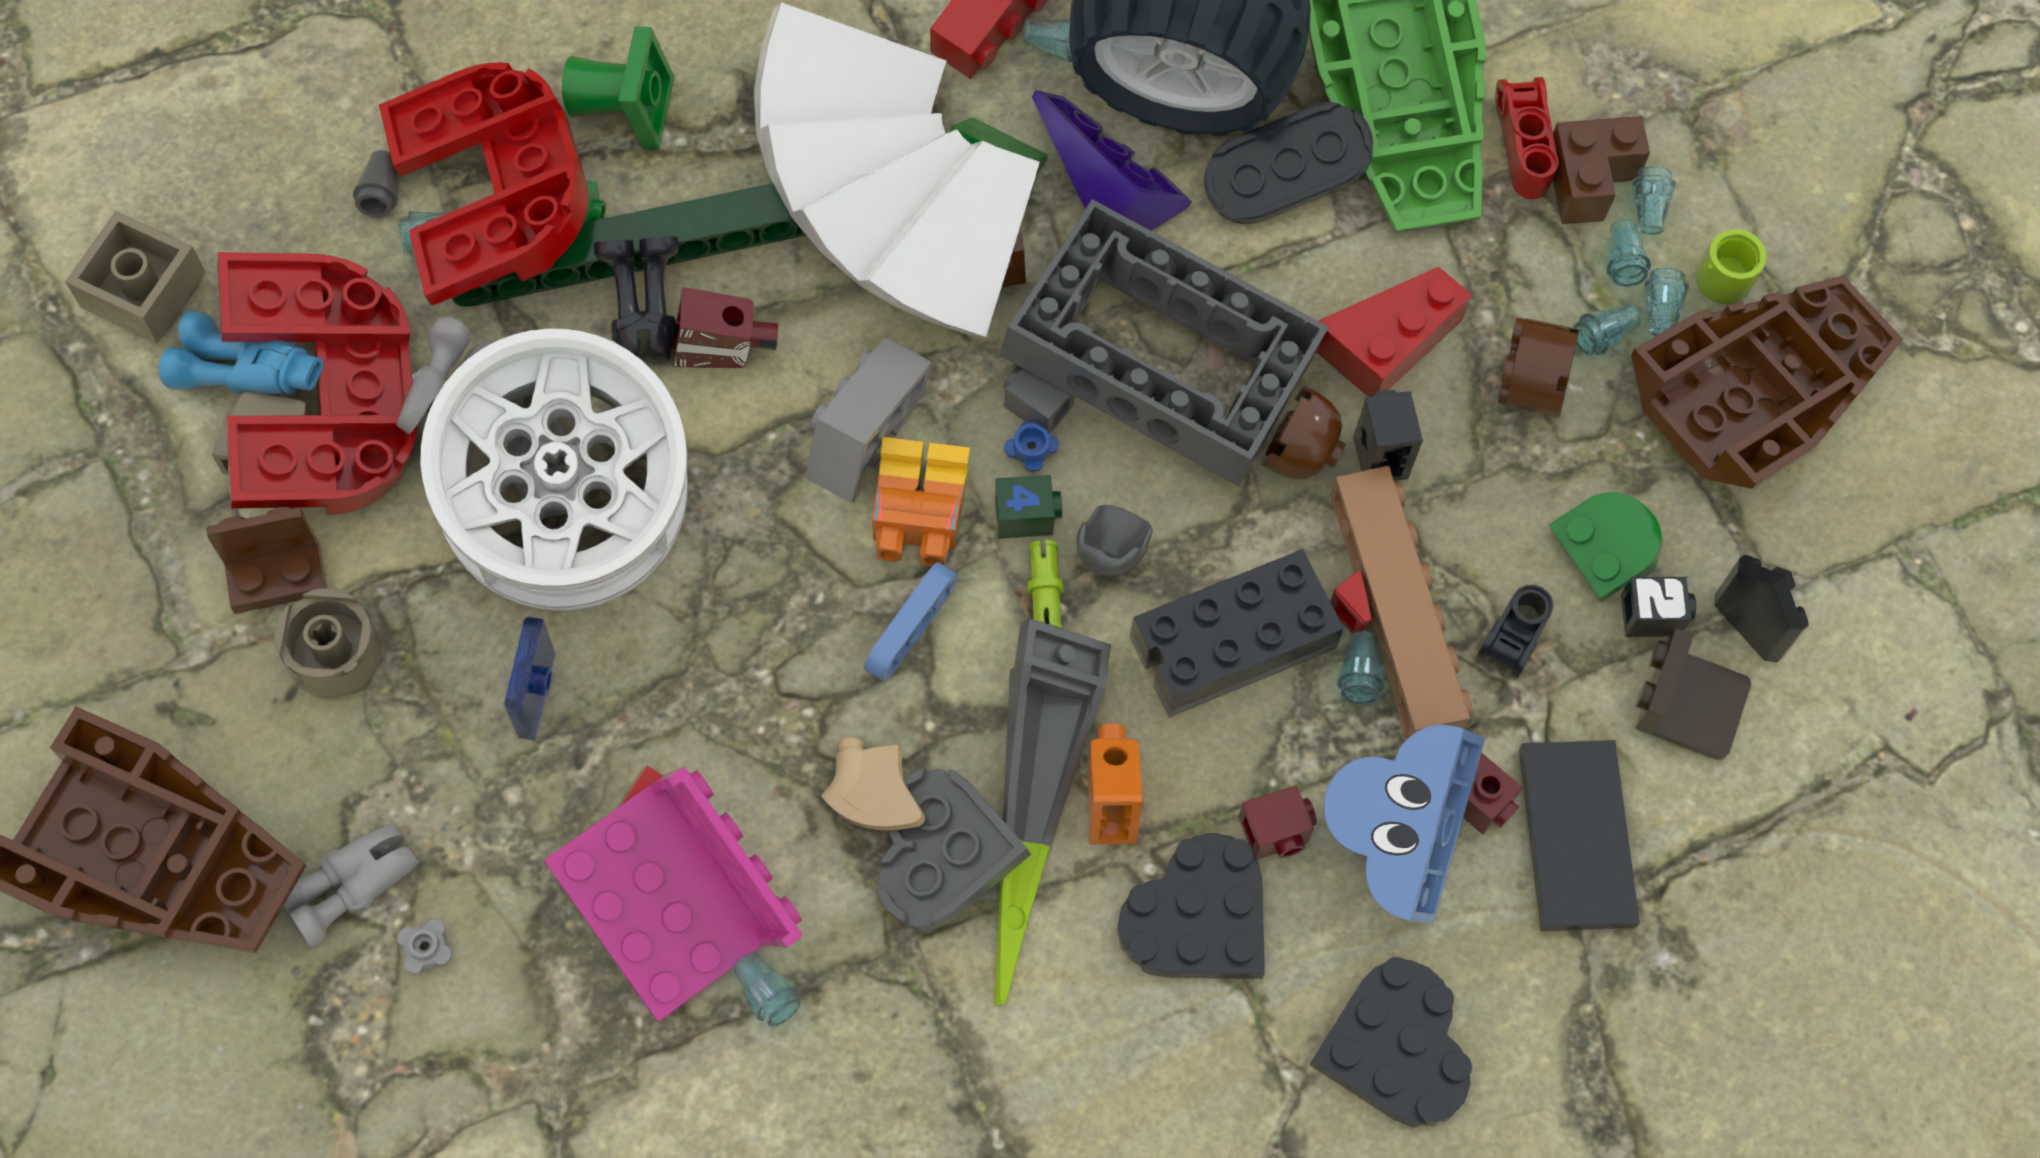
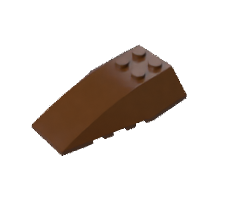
(1761, 378)
(144, 845)

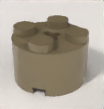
(310, 656)

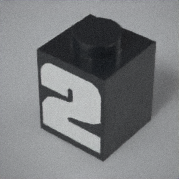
(1656, 606)

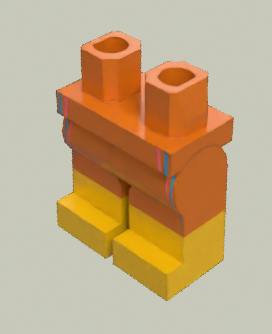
(915, 516)

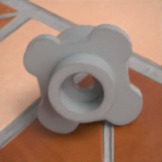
(435, 955)

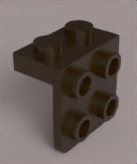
(1691, 699)

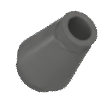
(377, 186)

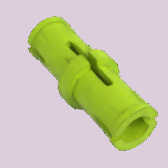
(1045, 584)

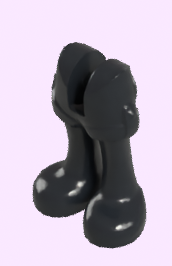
(630, 320)

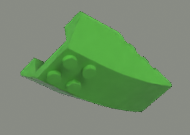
(1421, 90)

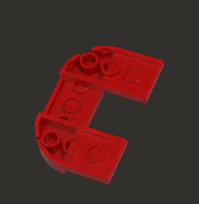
(530, 162)
(362, 335)

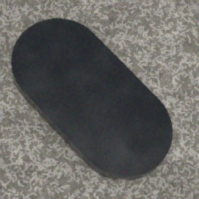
(1288, 163)

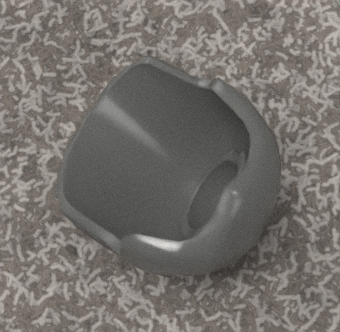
(1113, 541)

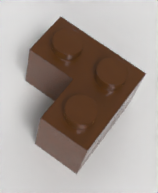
(1591, 159)

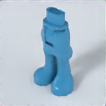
(259, 368)

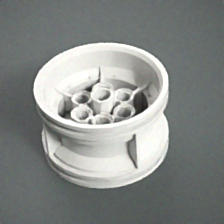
(561, 374)

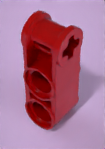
(1525, 109)

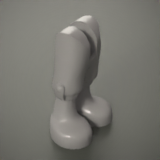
(447, 343)
(365, 872)

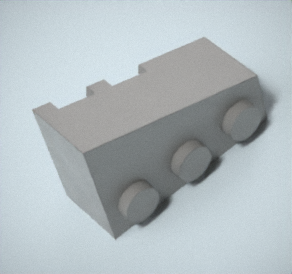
(862, 413)

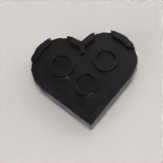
(1201, 916)
(1396, 1046)

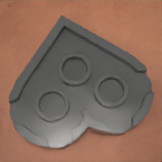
(950, 858)

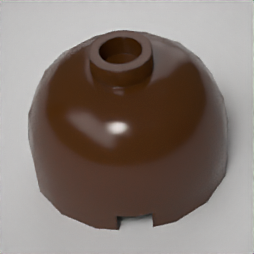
(1306, 438)

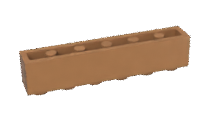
(1399, 600)

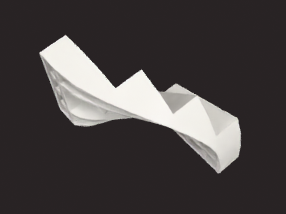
(877, 174)

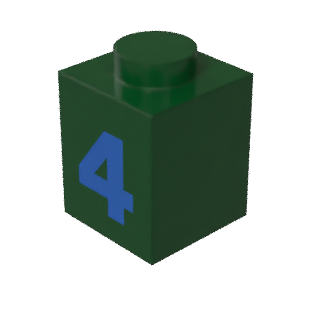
(1026, 506)

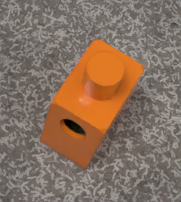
(1114, 787)

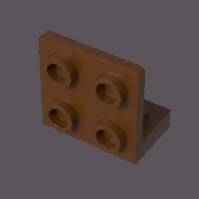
(268, 558)

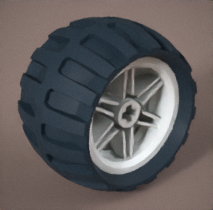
(1190, 61)

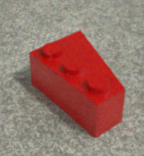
(1393, 330)

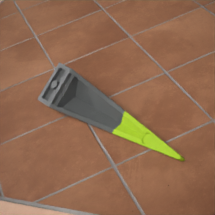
(1050, 714)

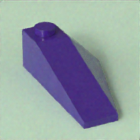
(1104, 168)

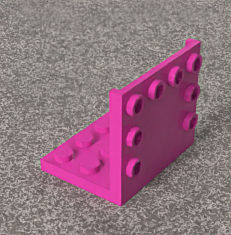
(672, 891)

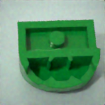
(1610, 540)

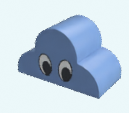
(1406, 816)

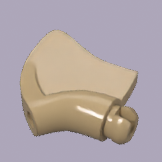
(872, 788)

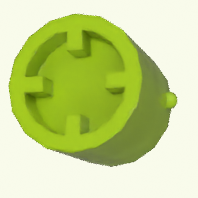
(1731, 266)

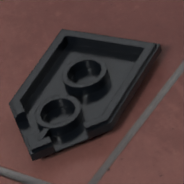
(1762, 607)

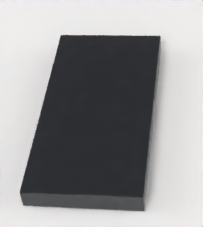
(1578, 836)

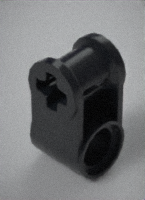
(1515, 635)

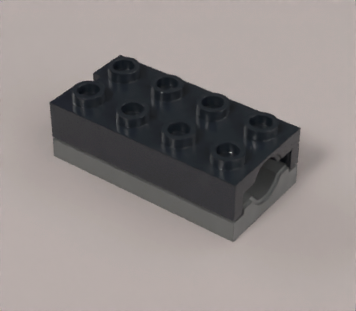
(1236, 632)

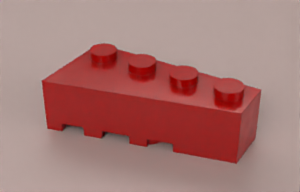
(974, 30)

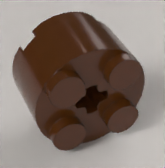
(1538, 366)

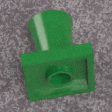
(636, 88)

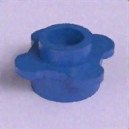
(1031, 433)

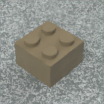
(135, 276)

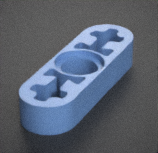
(911, 621)

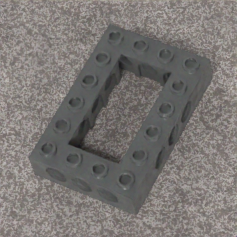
(1188, 291)

